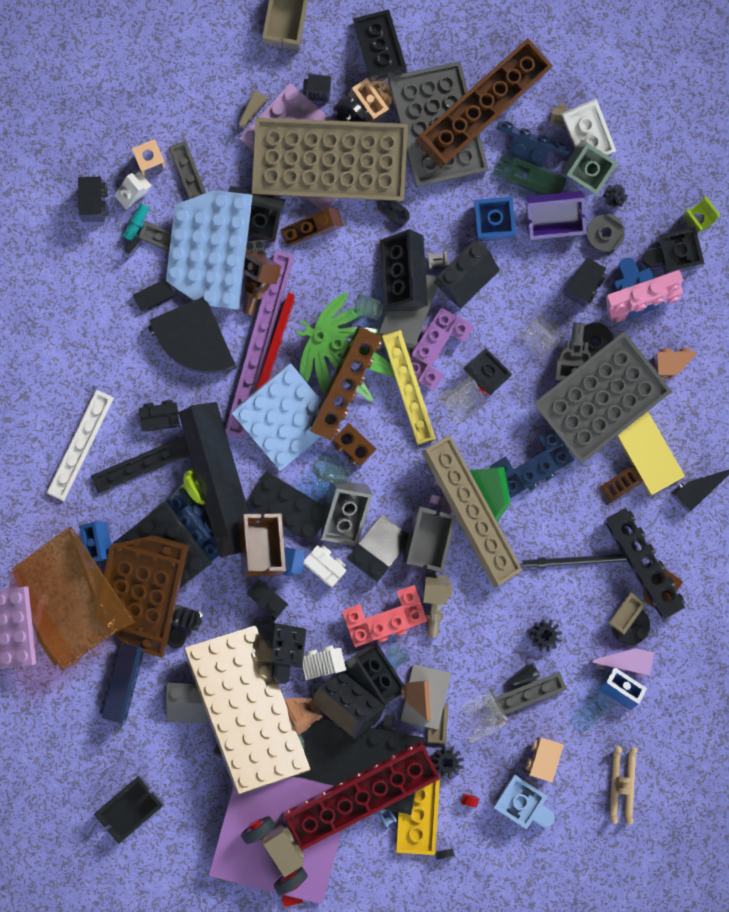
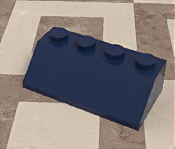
(123, 683)

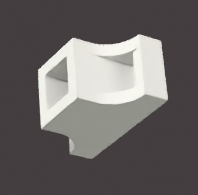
(132, 189)

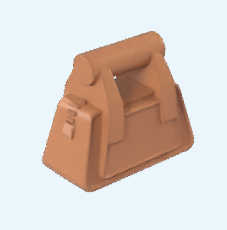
(299, 715)

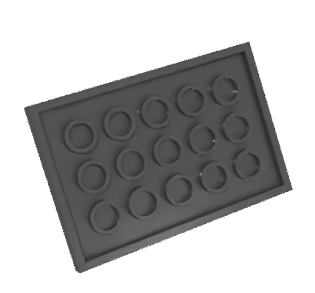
(419, 101)
(602, 397)

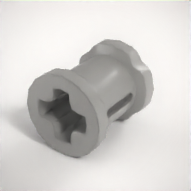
(437, 260)

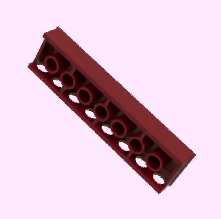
(361, 795)

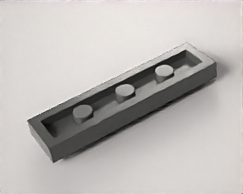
(531, 693)

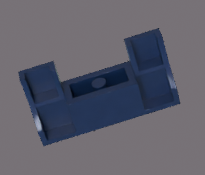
(538, 468)
(194, 521)

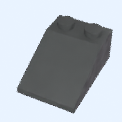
(345, 512)

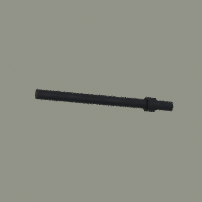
(542, 562)

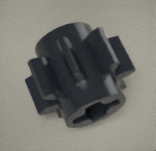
(615, 195)

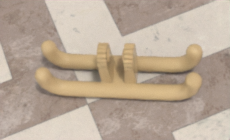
(622, 785)

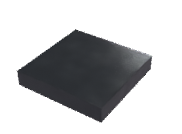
(487, 371)

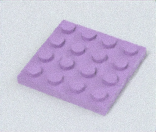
(16, 629)

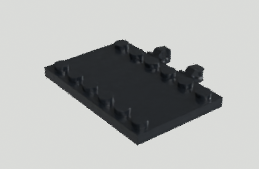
(338, 756)

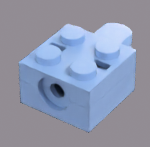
(524, 804)

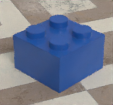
(494, 219)

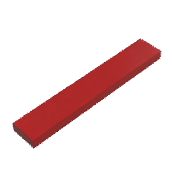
(277, 339)

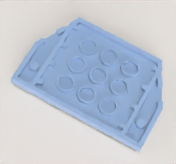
(210, 247)

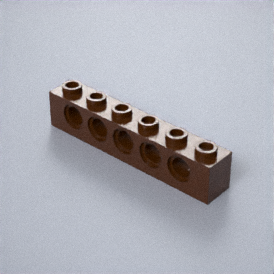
(343, 371)

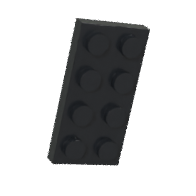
(379, 45)
(298, 511)

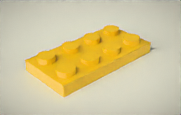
(418, 831)

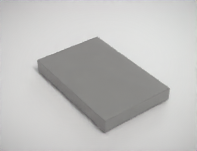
(438, 687)

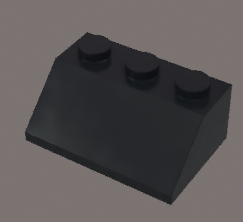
(264, 214)
(467, 274)
(374, 673)

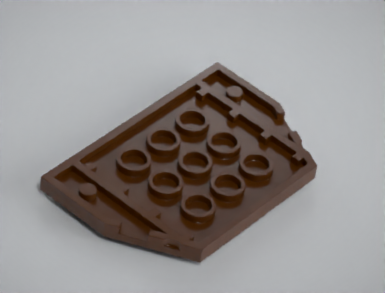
(147, 581)

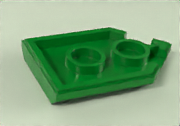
(494, 489)

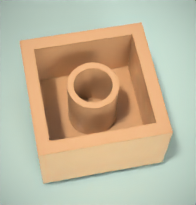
(544, 759)

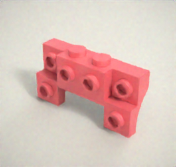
(388, 622)

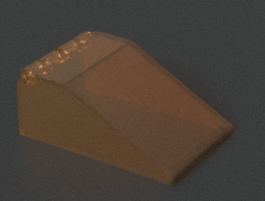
(69, 599)

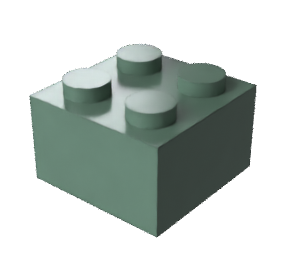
(589, 167)

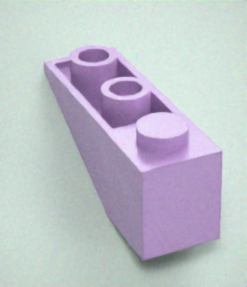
(631, 660)

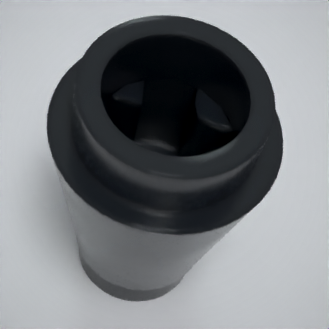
(525, 675)

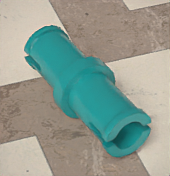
(136, 222)

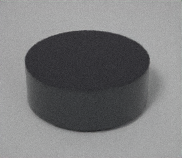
(176, 638)
(444, 854)

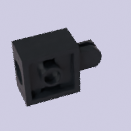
(675, 254)
(282, 648)

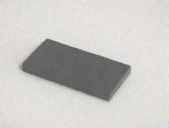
(409, 321)

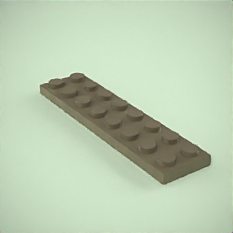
(472, 511)

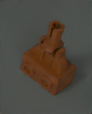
(259, 275)

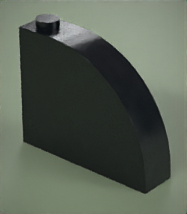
(193, 338)

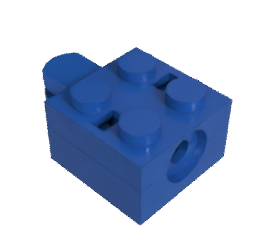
(631, 276)

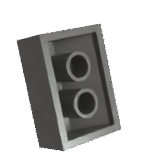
(185, 704)

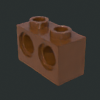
(358, 441)

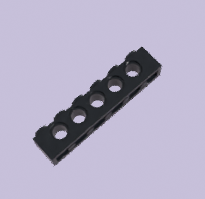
(664, 608)

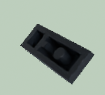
(696, 490)

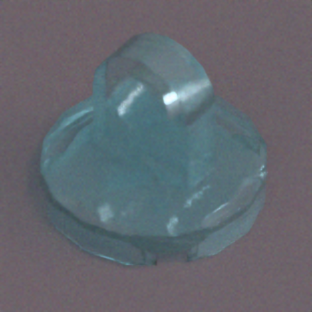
(330, 471)

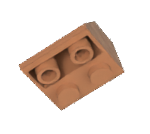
(670, 364)

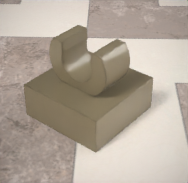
(556, 118)

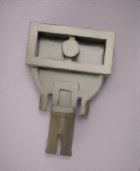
(436, 591)

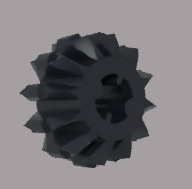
(187, 618)
(551, 639)
(447, 755)

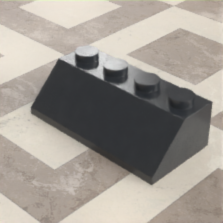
(403, 271)

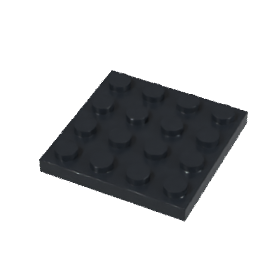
(166, 524)

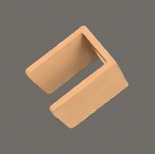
(156, 160)

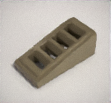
(253, 107)

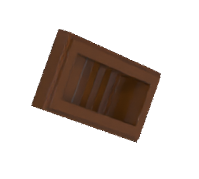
(635, 475)

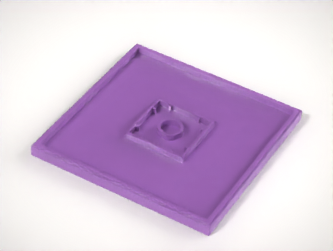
(251, 862)

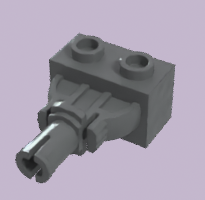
(572, 357)

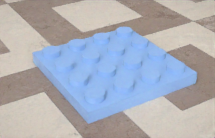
(280, 416)

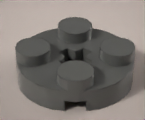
(605, 222)

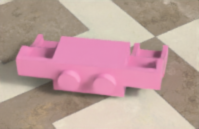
(638, 297)

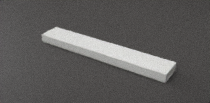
(80, 445)

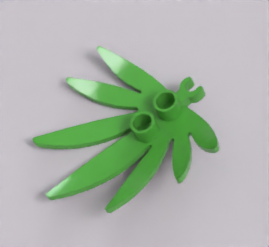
(331, 341)

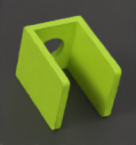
(705, 208)

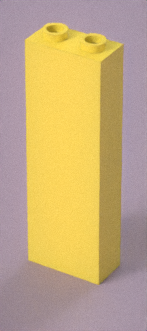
(649, 454)

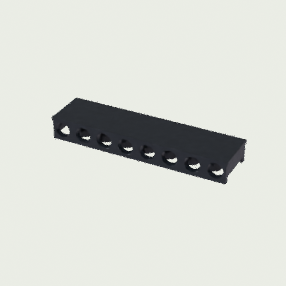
(215, 473)

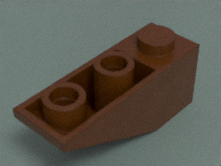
(312, 226)

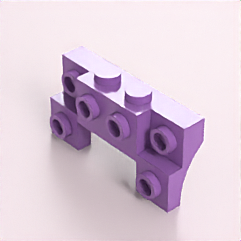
(433, 342)

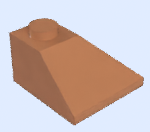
(418, 697)

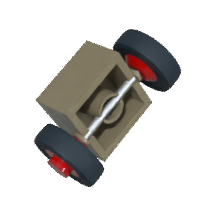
(282, 850)

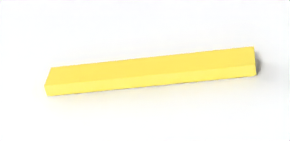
(409, 387)

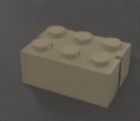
(285, 23)

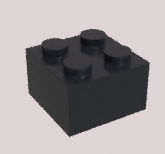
(91, 199)
(583, 285)

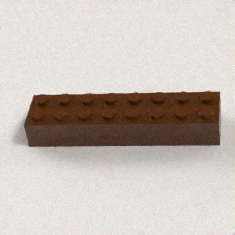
(484, 103)

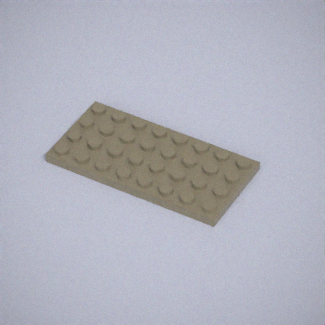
(330, 159)

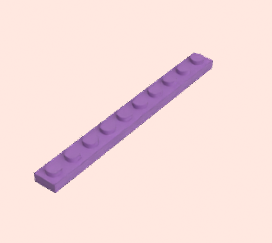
(260, 341)

